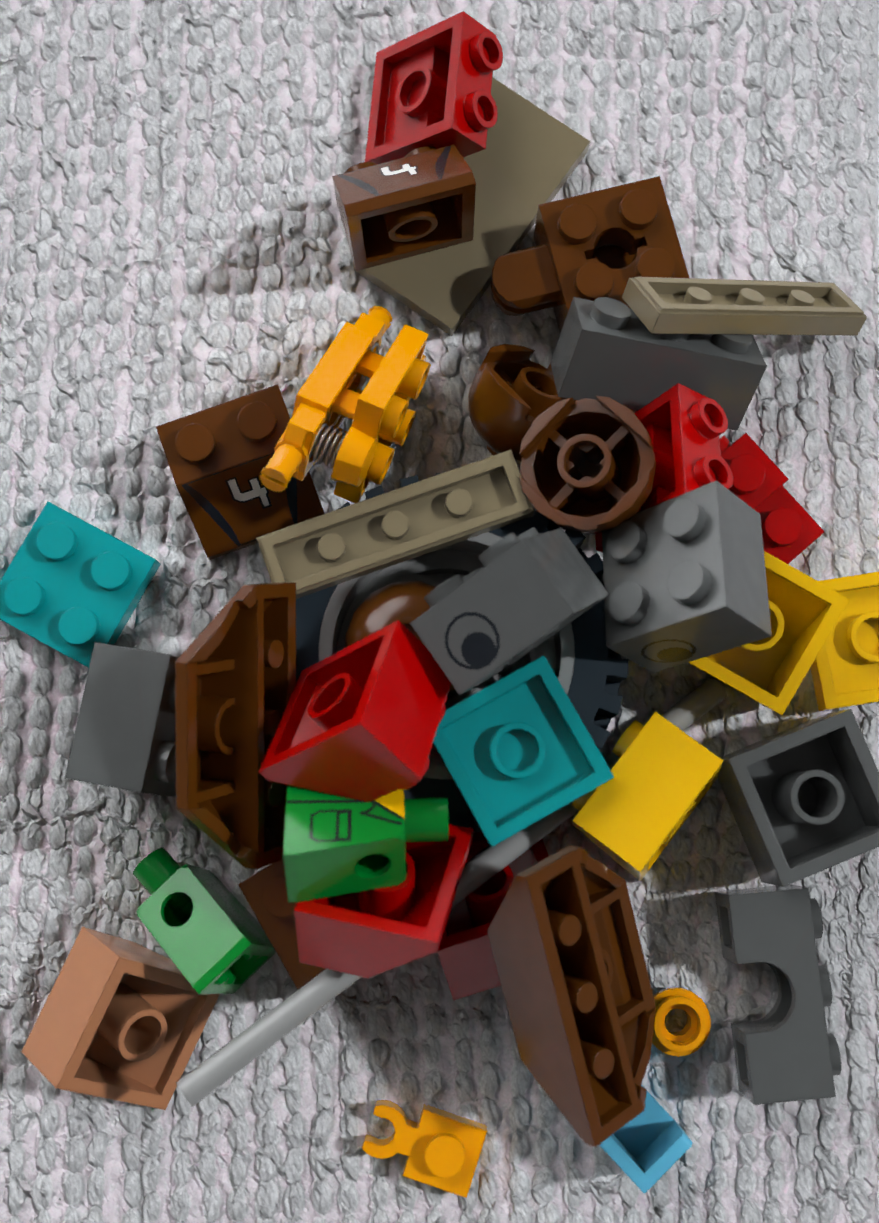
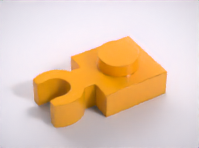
(439, 1147)

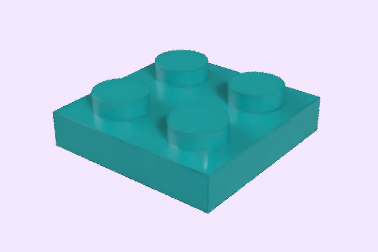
(73, 584)
(519, 751)

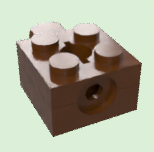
(568, 253)

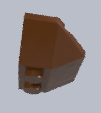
(227, 709)
(577, 989)

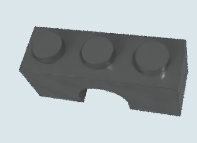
(788, 1049)

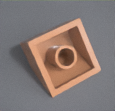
(118, 1022)

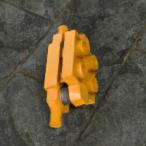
(335, 392)

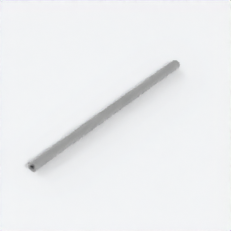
(331, 983)

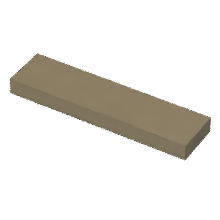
(742, 307)
(397, 525)

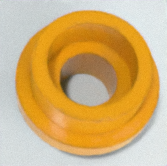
(697, 1026)

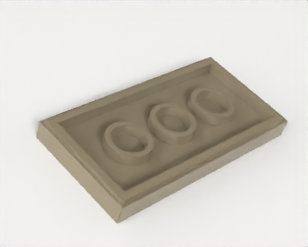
(522, 167)

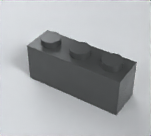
(615, 356)

